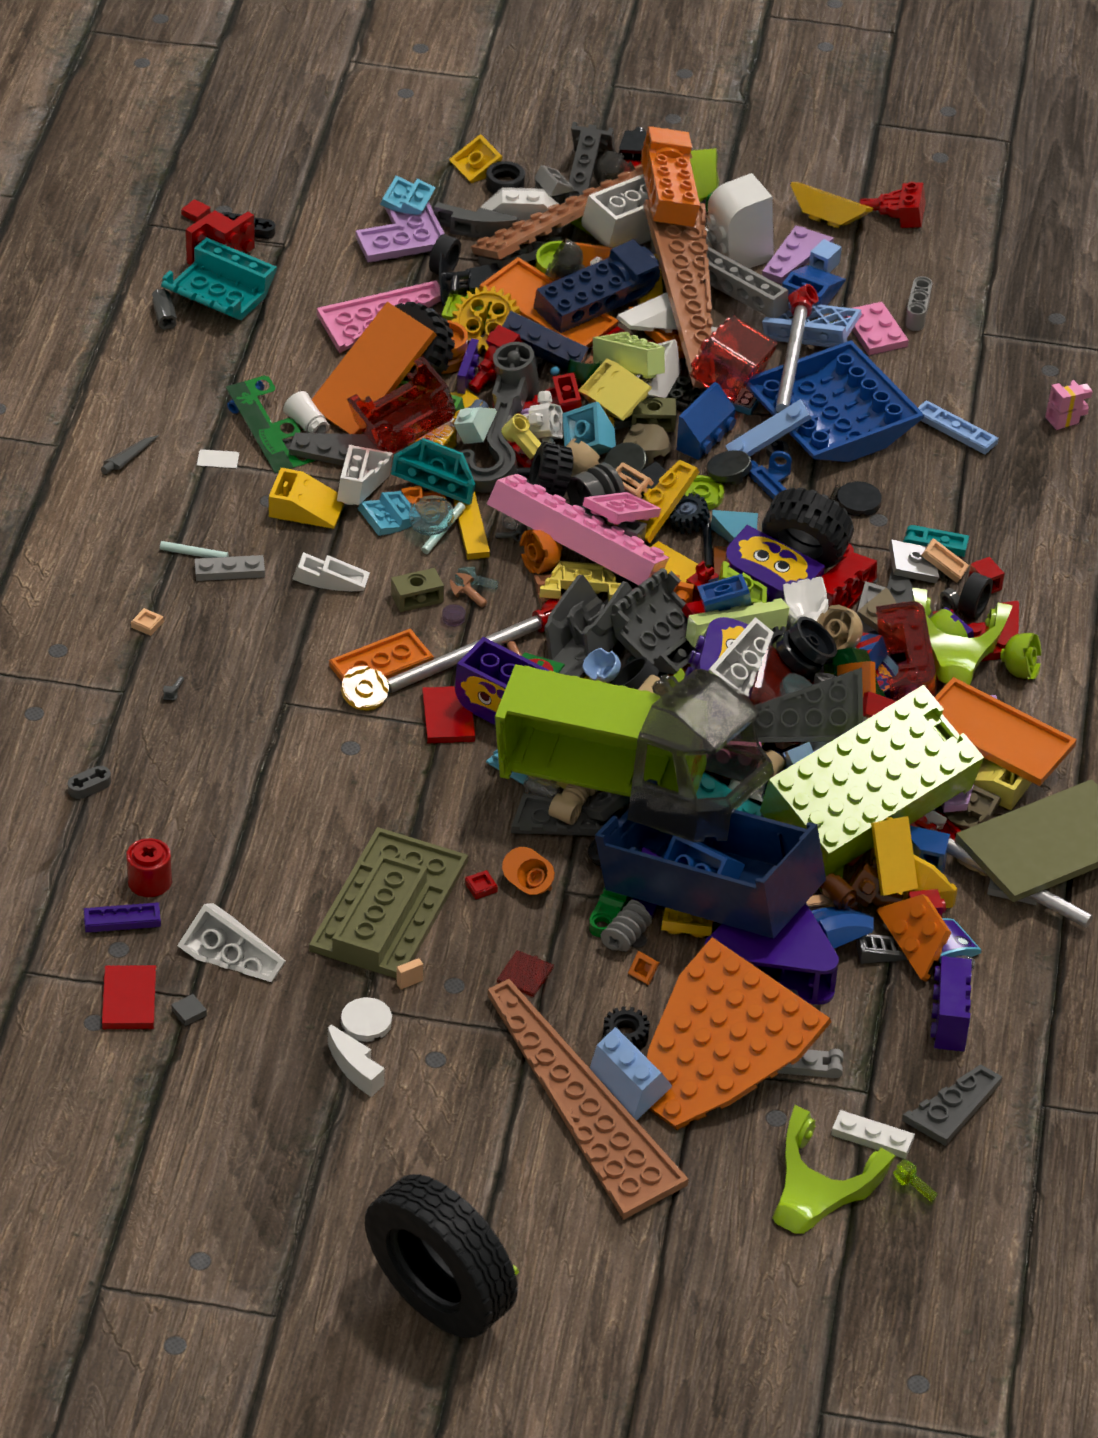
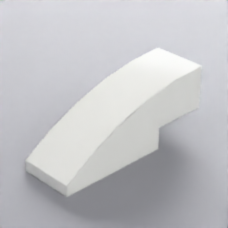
(330, 574)
(355, 1061)

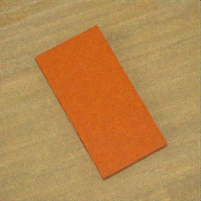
(522, 282)
(373, 365)
(1004, 732)

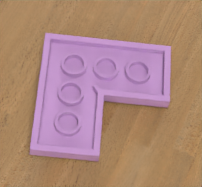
(404, 237)

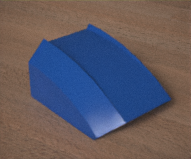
(843, 924)

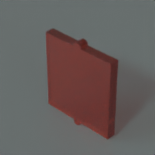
(526, 972)

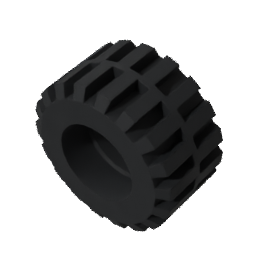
(552, 468)

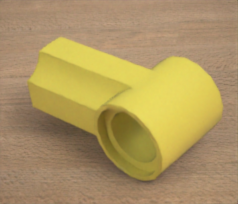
(518, 431)

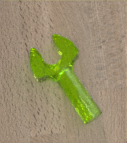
(906, 1174)

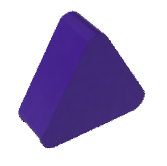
(795, 958)

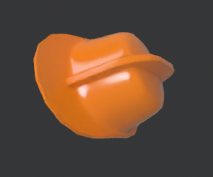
(528, 871)

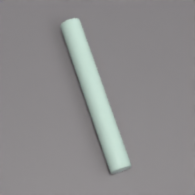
(433, 540)
(191, 550)

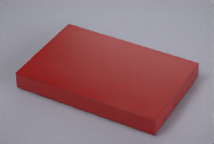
(446, 717)
(129, 997)

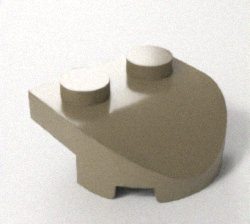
(651, 438)
(980, 809)

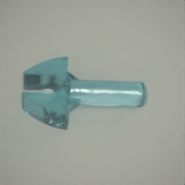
(478, 580)

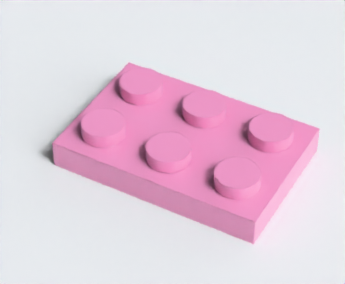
(878, 329)
(621, 507)

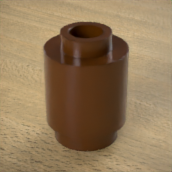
(838, 891)

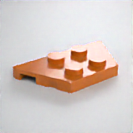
(917, 931)

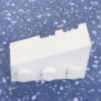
(362, 473)

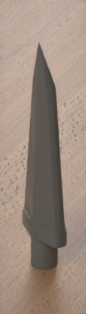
(122, 458)

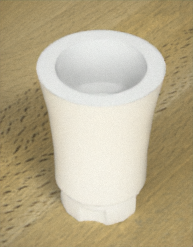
(305, 413)

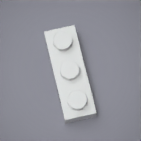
(872, 1134)

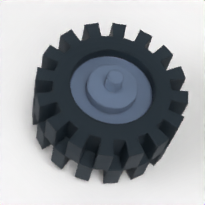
(690, 514)

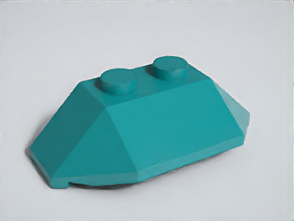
(435, 469)

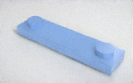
(957, 428)
(771, 429)

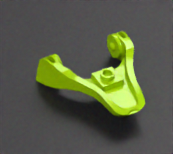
(961, 655)
(811, 1195)

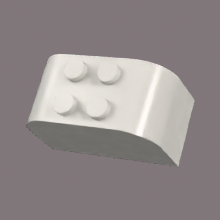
(618, 213)
(742, 221)

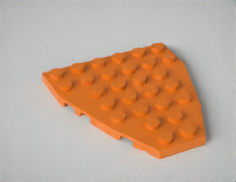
(726, 1034)

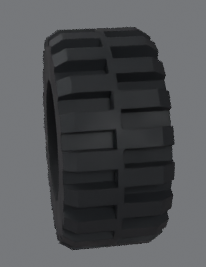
(440, 349)
(809, 524)

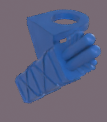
(770, 478)

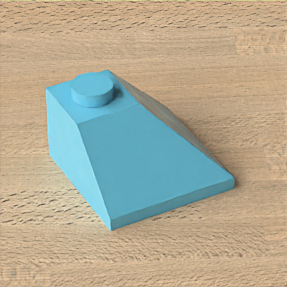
(590, 426)
(730, 523)

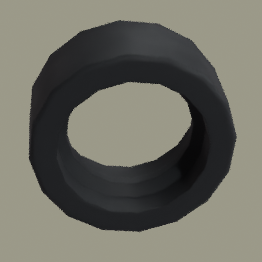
(504, 169)
(451, 250)
(975, 595)

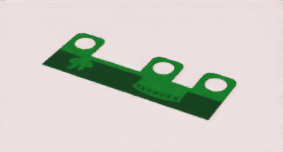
(265, 432)

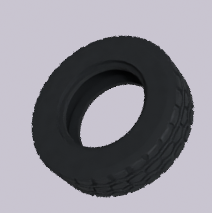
(441, 1255)

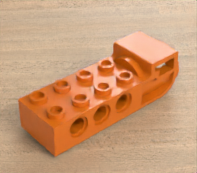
(670, 176)

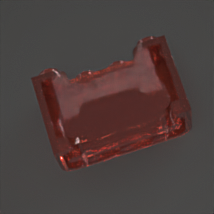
(732, 356)
(407, 411)
(906, 631)

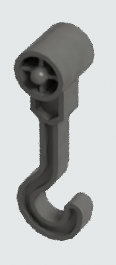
(514, 385)

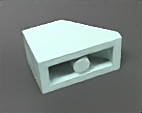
(474, 423)

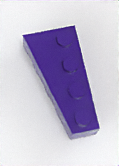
(952, 1003)

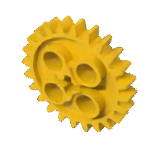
(468, 316)

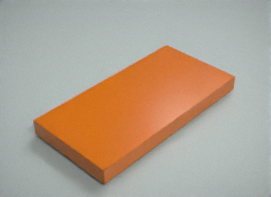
(389, 656)

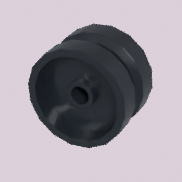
(806, 647)

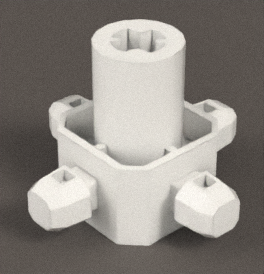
(546, 419)

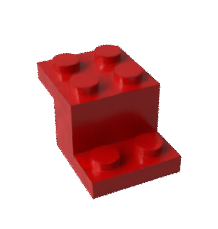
(217, 227)

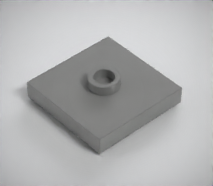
(909, 563)

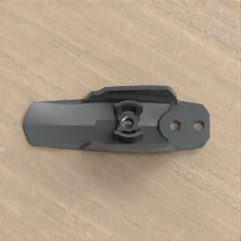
(581, 625)

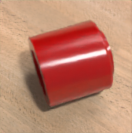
(149, 867)

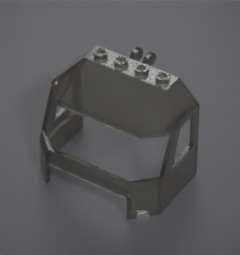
(698, 719)

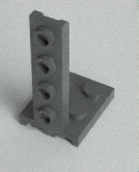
(587, 144)

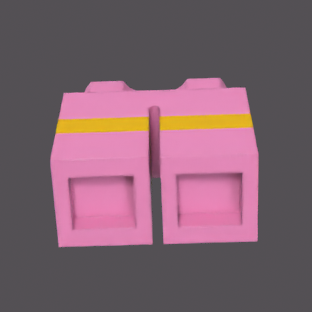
(1067, 404)

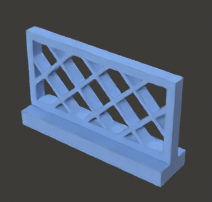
(818, 331)

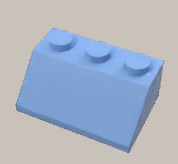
(628, 1074)

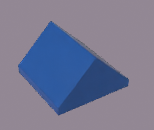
(725, 594)

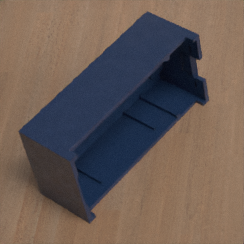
(778, 875)

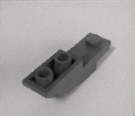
(470, 223)

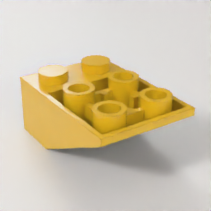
(303, 500)

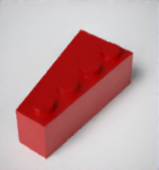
(847, 578)

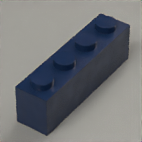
(545, 342)

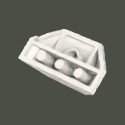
(520, 202)
(663, 382)

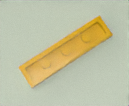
(473, 531)

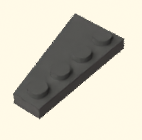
(327, 446)
(953, 1106)

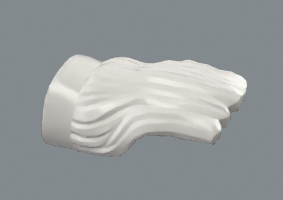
(805, 598)

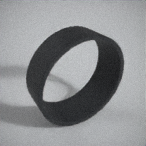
(635, 673)

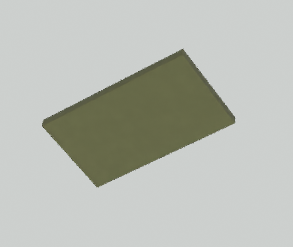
(1038, 842)
(388, 902)

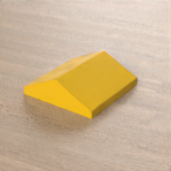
(475, 159)

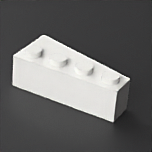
(744, 656)

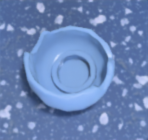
(601, 665)

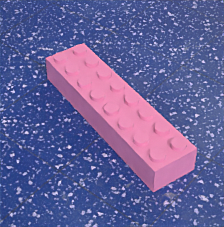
(576, 529)

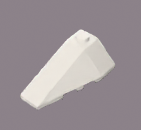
(650, 315)
(227, 943)

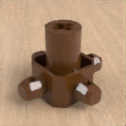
(867, 886)

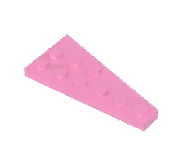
(350, 318)

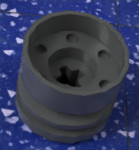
(594, 482)

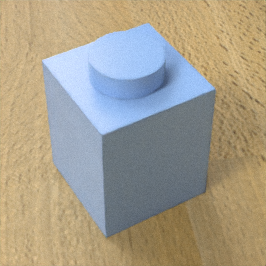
(825, 256)

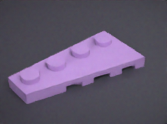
(793, 253)

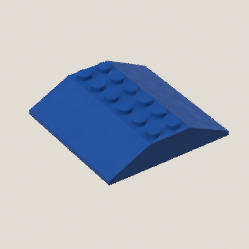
(849, 401)

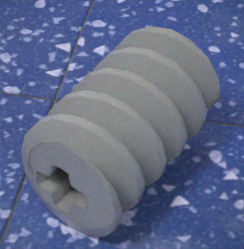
(626, 927)

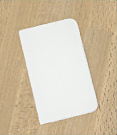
(218, 458)

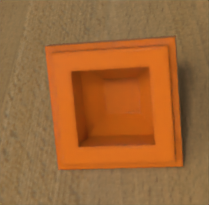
(643, 968)

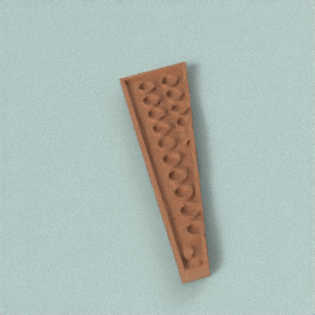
(540, 224)
(687, 279)
(614, 1143)

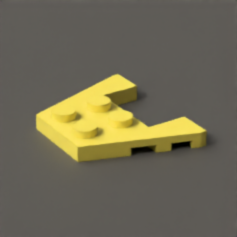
(565, 573)

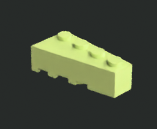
(631, 353)
(769, 613)

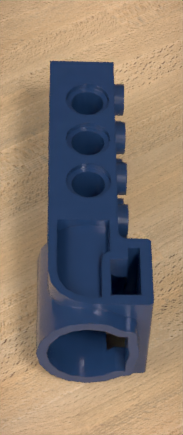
(599, 288)

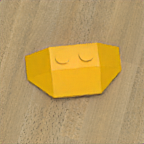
(828, 206)
(930, 878)

